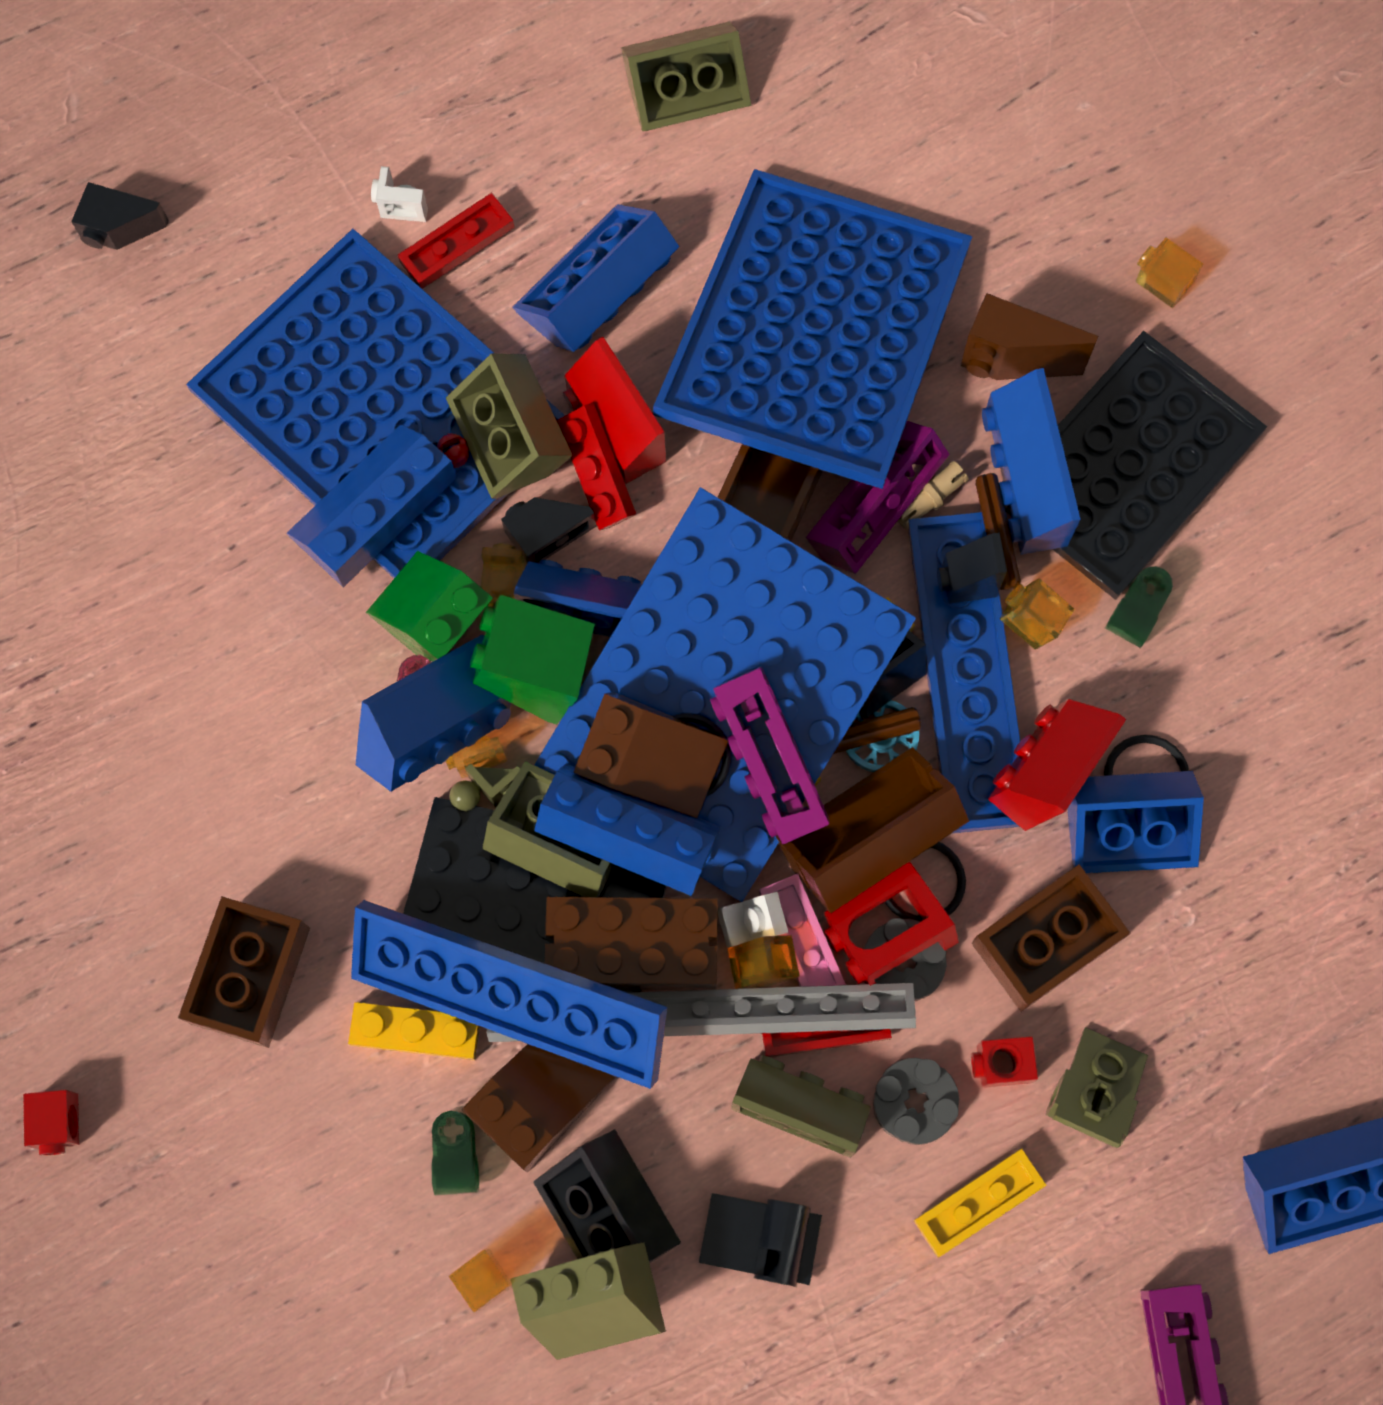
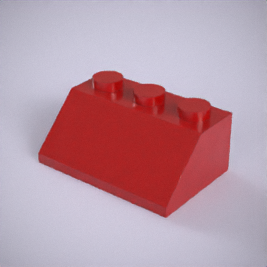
(625, 416)
(1054, 762)

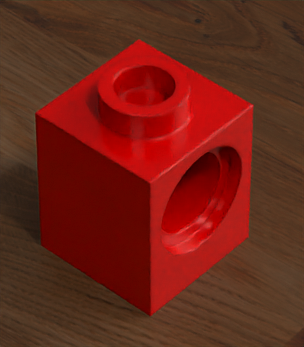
(1022, 1055)
(51, 1121)

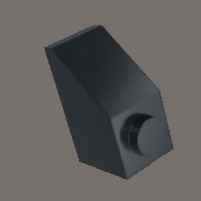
(115, 217)
(546, 526)
(973, 570)

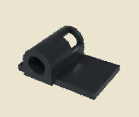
(762, 1239)

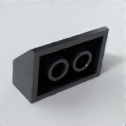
(605, 1201)

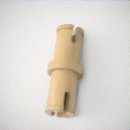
(934, 493)

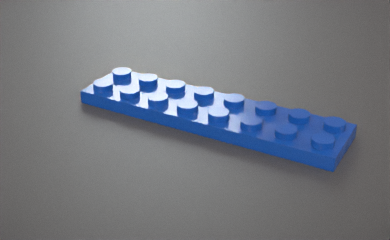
(965, 673)
(509, 993)

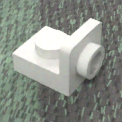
(398, 202)
(752, 919)

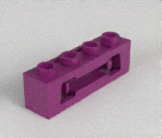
(875, 506)
(798, 819)
(1201, 1349)

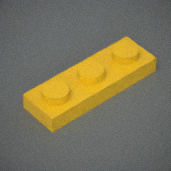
(412, 1031)
(979, 1203)

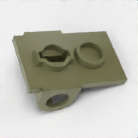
(1099, 1089)

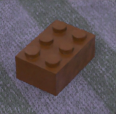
(1050, 937)
(244, 972)

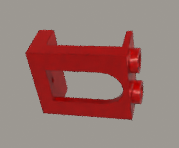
(869, 964)

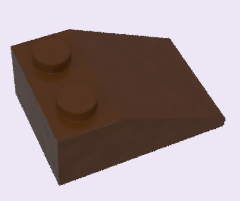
(1015, 341)
(650, 755)
(534, 1102)

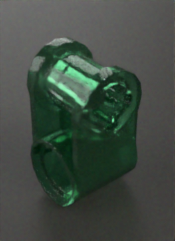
(1138, 610)
(454, 1164)

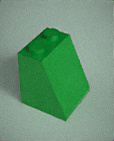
(429, 606)
(532, 656)

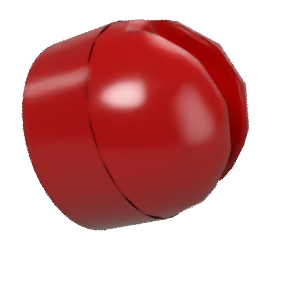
(457, 454)

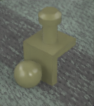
(490, 781)

